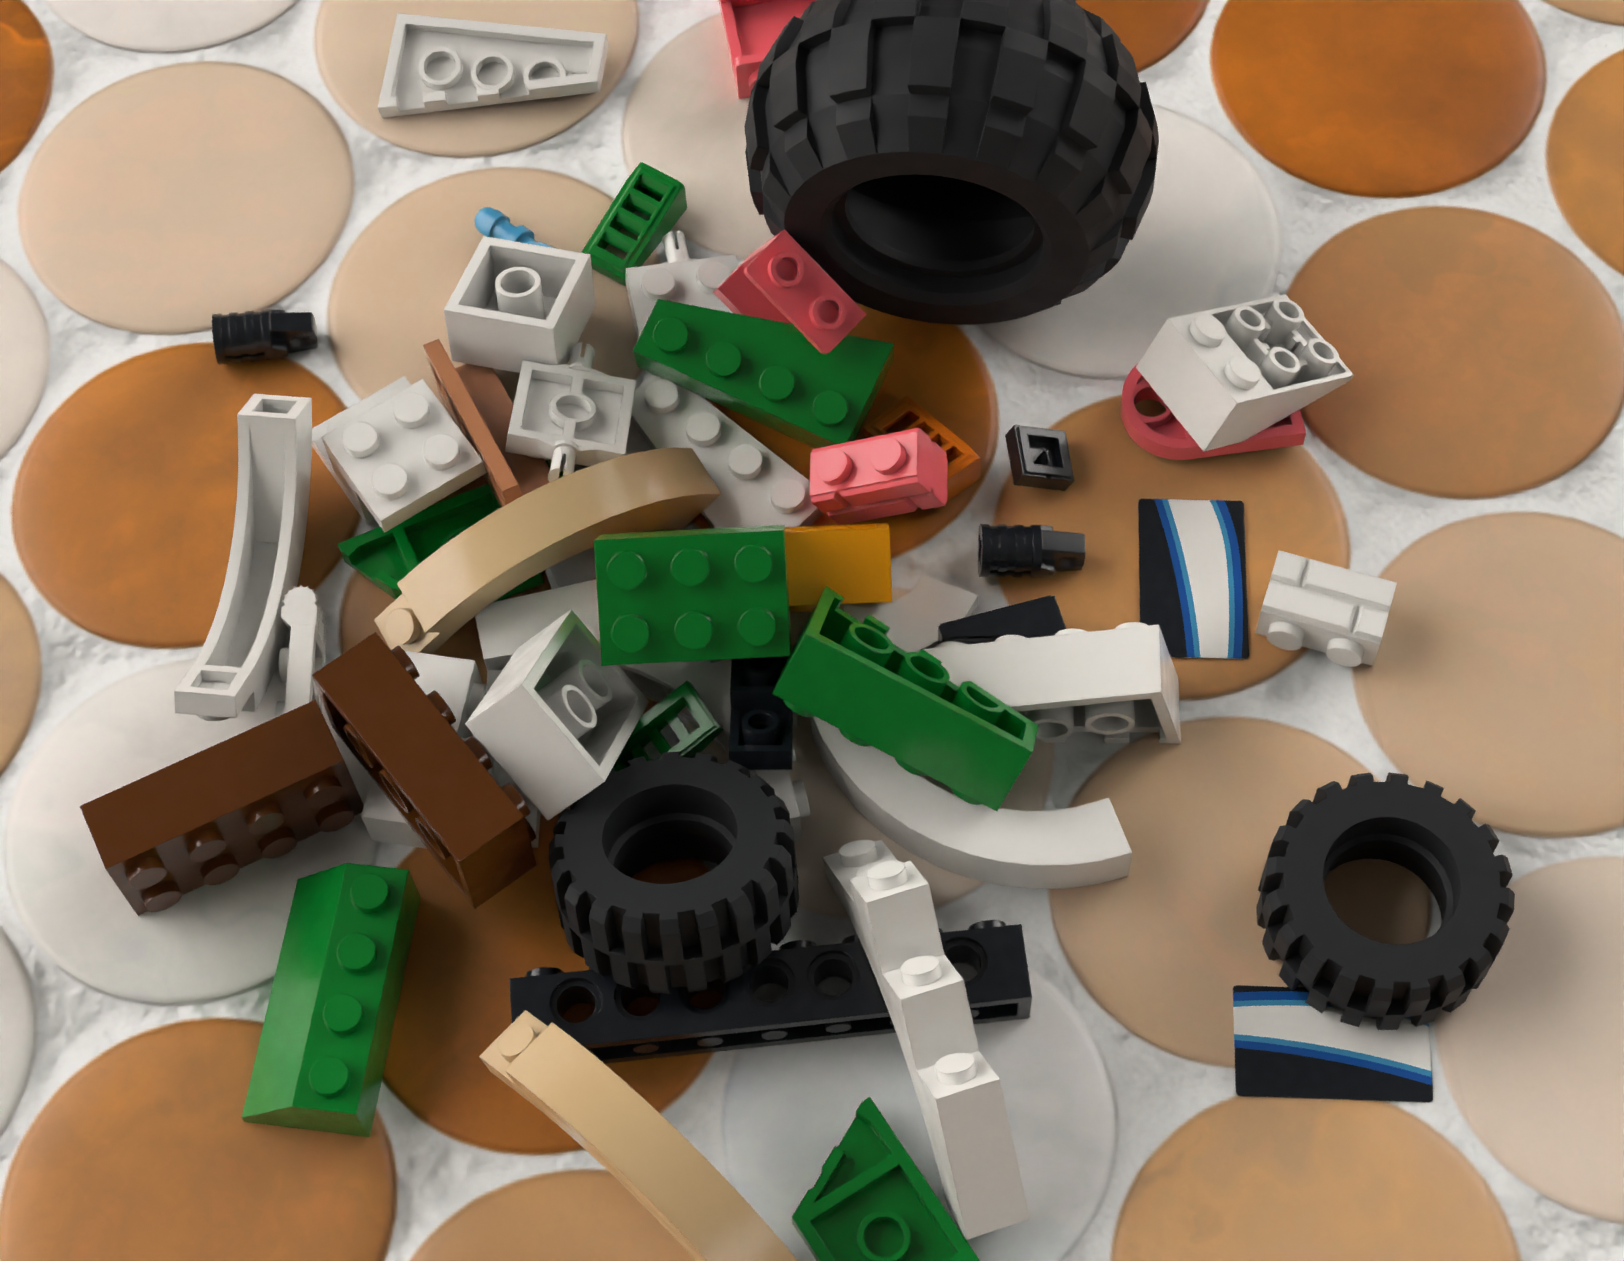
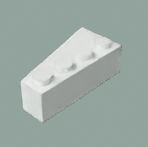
(1077, 680)

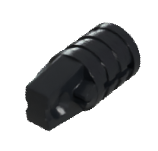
(262, 335)
(1028, 551)

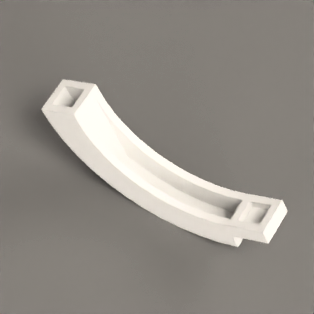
(262, 564)
(972, 840)

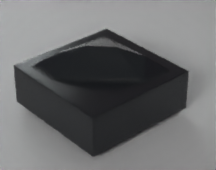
(1039, 457)

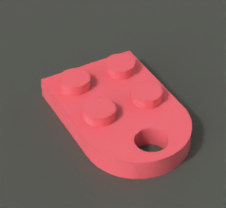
(1170, 440)

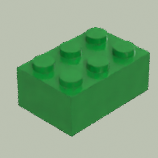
(693, 595)

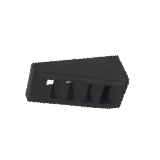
(1028, 619)

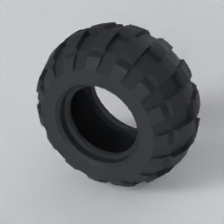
(953, 152)

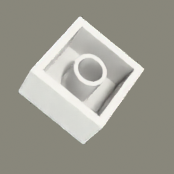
(519, 305)

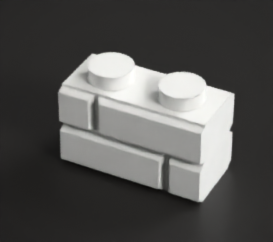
(1325, 609)

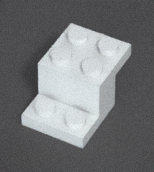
(396, 453)

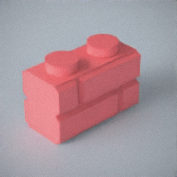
(878, 476)

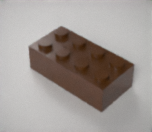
(427, 768)
(223, 809)

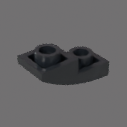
(759, 720)

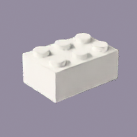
(557, 716)

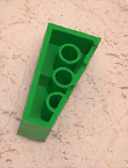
(766, 370)
(904, 705)

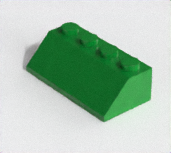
(334, 1000)

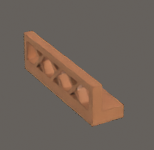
(483, 415)

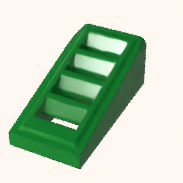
(650, 193)
(665, 713)

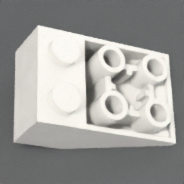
(1240, 368)

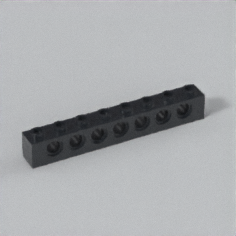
(802, 1015)

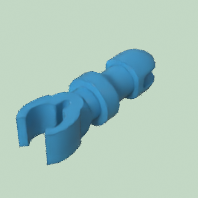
(497, 225)

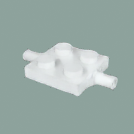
(677, 281)
(570, 413)

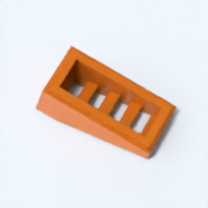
(964, 463)

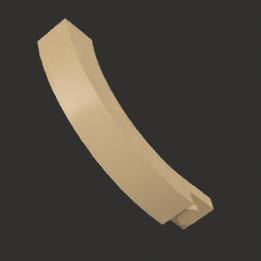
(539, 530)
(632, 1143)

